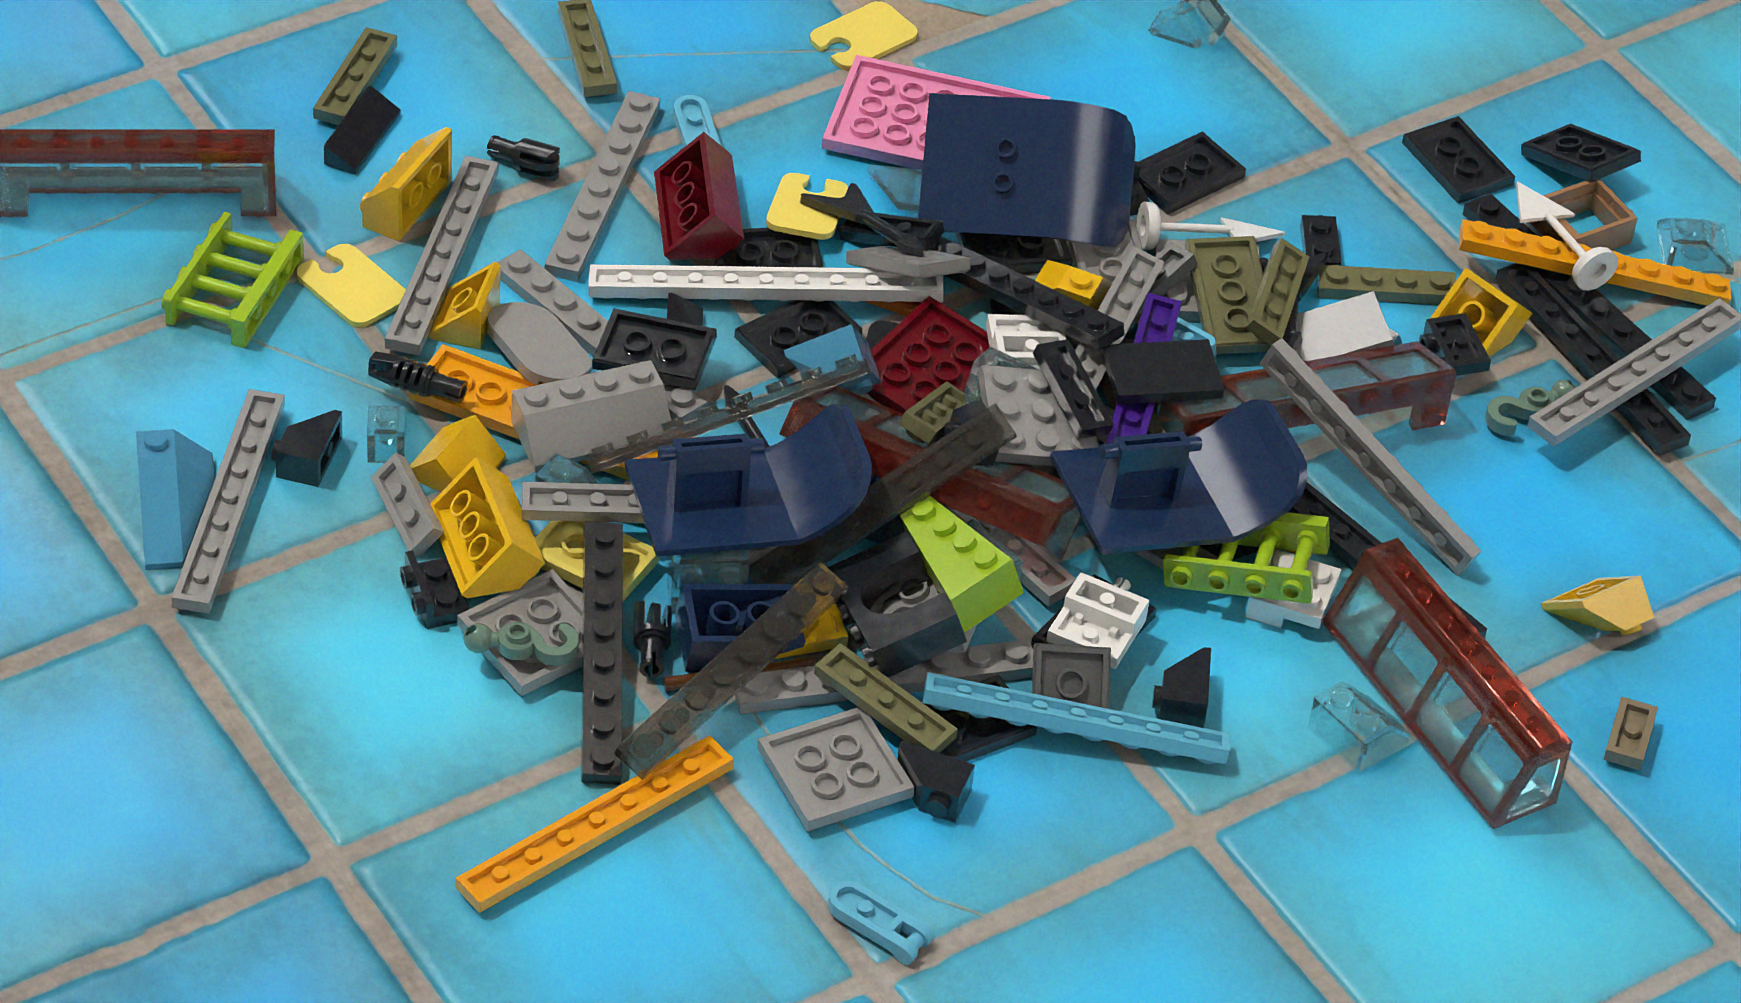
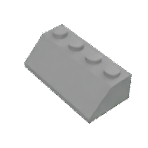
(588, 412)

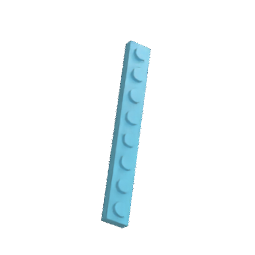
(1076, 718)

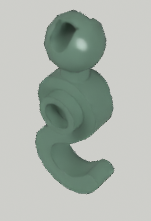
(1529, 402)
(521, 640)

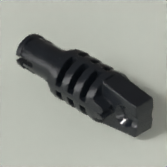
(415, 377)

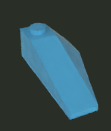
(173, 494)

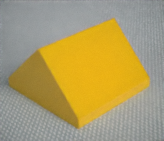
(466, 308)
(453, 450)

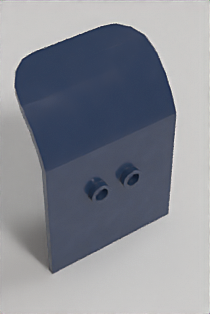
(1028, 168)
(1184, 488)
(747, 496)

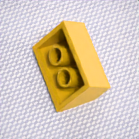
(409, 186)

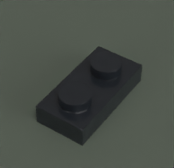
(1320, 236)

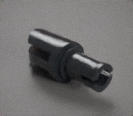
(527, 156)
(652, 637)

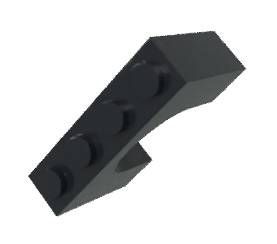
(900, 638)

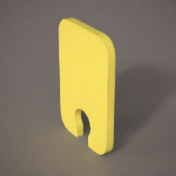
(867, 31)
(795, 218)
(358, 292)

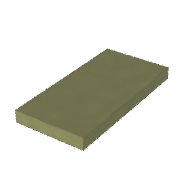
(1226, 289)

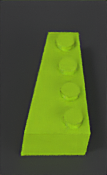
(962, 562)

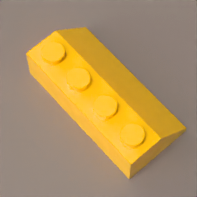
(485, 532)

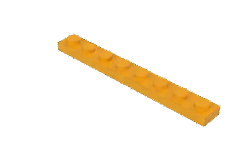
(1557, 256)
(593, 824)

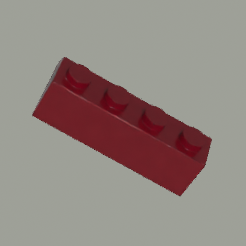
(698, 202)

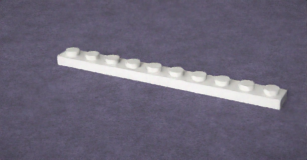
(759, 283)

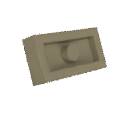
(1630, 733)

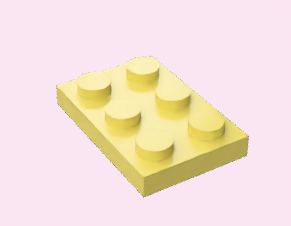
(563, 552)

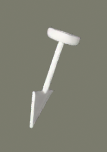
(1150, 227)
(1593, 266)

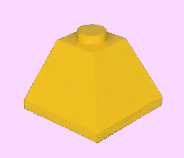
(1074, 283)
(1491, 312)
(1605, 604)

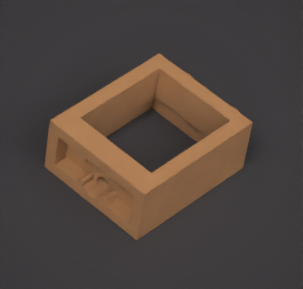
(1607, 207)

